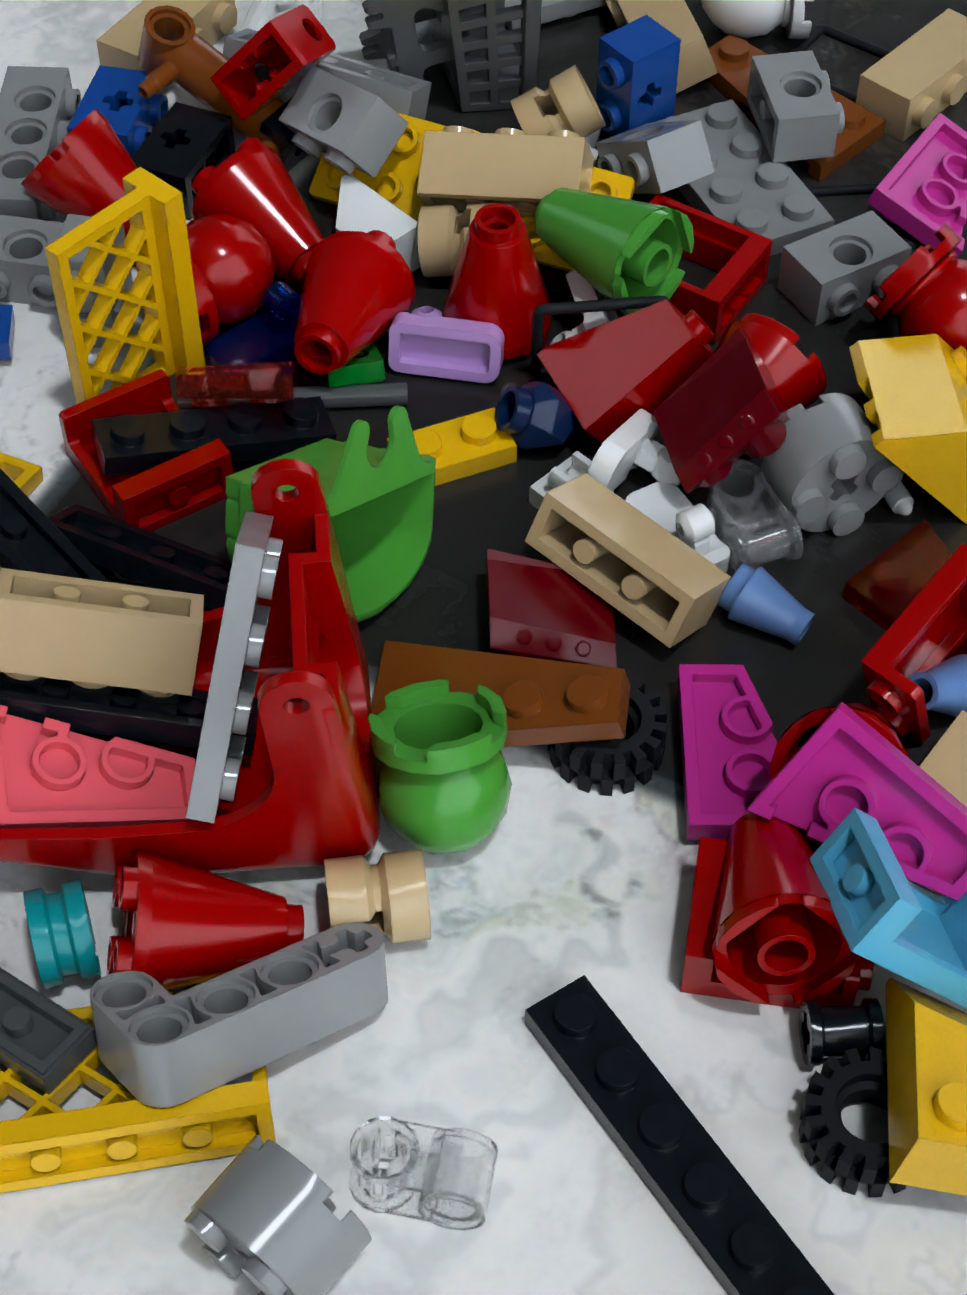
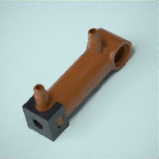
(176, 54)

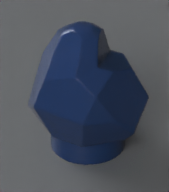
(536, 416)

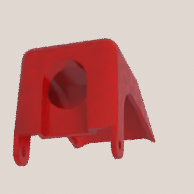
(312, 761)

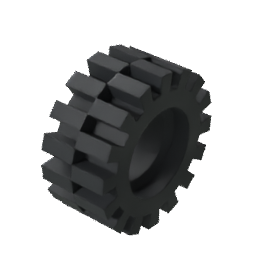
(619, 761)
(823, 1127)

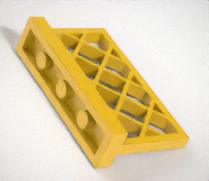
(162, 287)
(120, 1131)

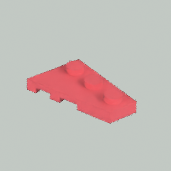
(86, 782)

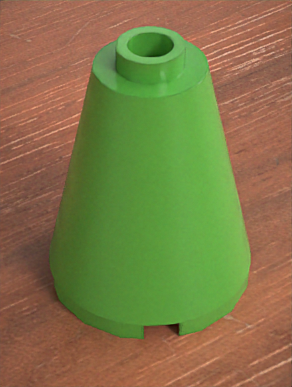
(616, 242)

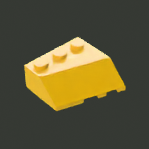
(920, 410)
(926, 1090)

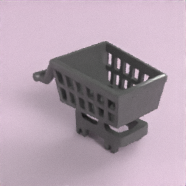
(466, 40)

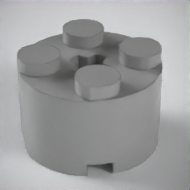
(829, 466)
(276, 1224)

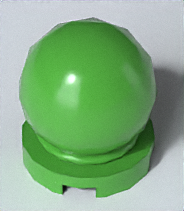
(441, 765)

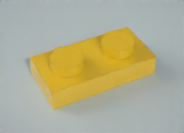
(466, 446)

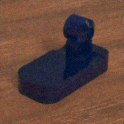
(264, 336)

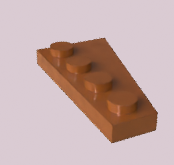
(862, 127)
(541, 696)

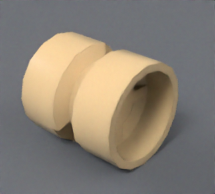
(562, 106)
(441, 237)
(381, 894)

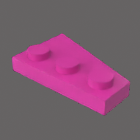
(928, 185)
(723, 746)
(857, 767)

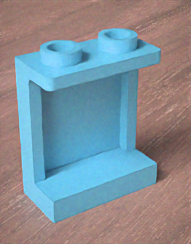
(890, 916)

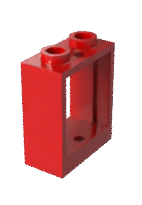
(733, 252)

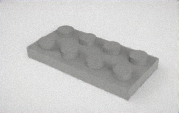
(747, 183)
(231, 686)

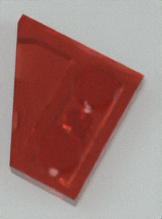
(253, 381)

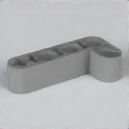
(239, 1021)

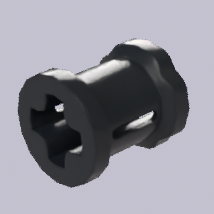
(839, 1028)

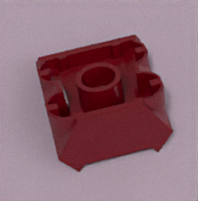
(722, 413)
(546, 613)

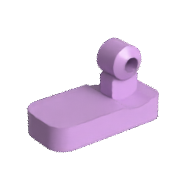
(445, 346)

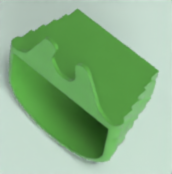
(376, 505)

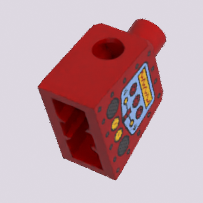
(286, 46)

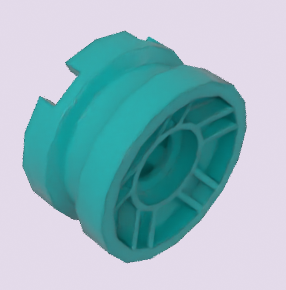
(61, 933)

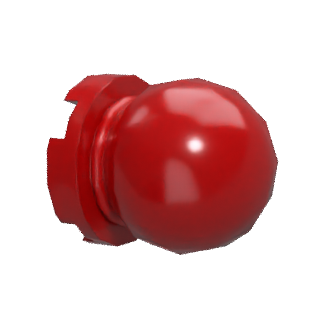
(229, 270)
(928, 292)

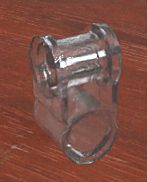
(753, 518)
(429, 1174)

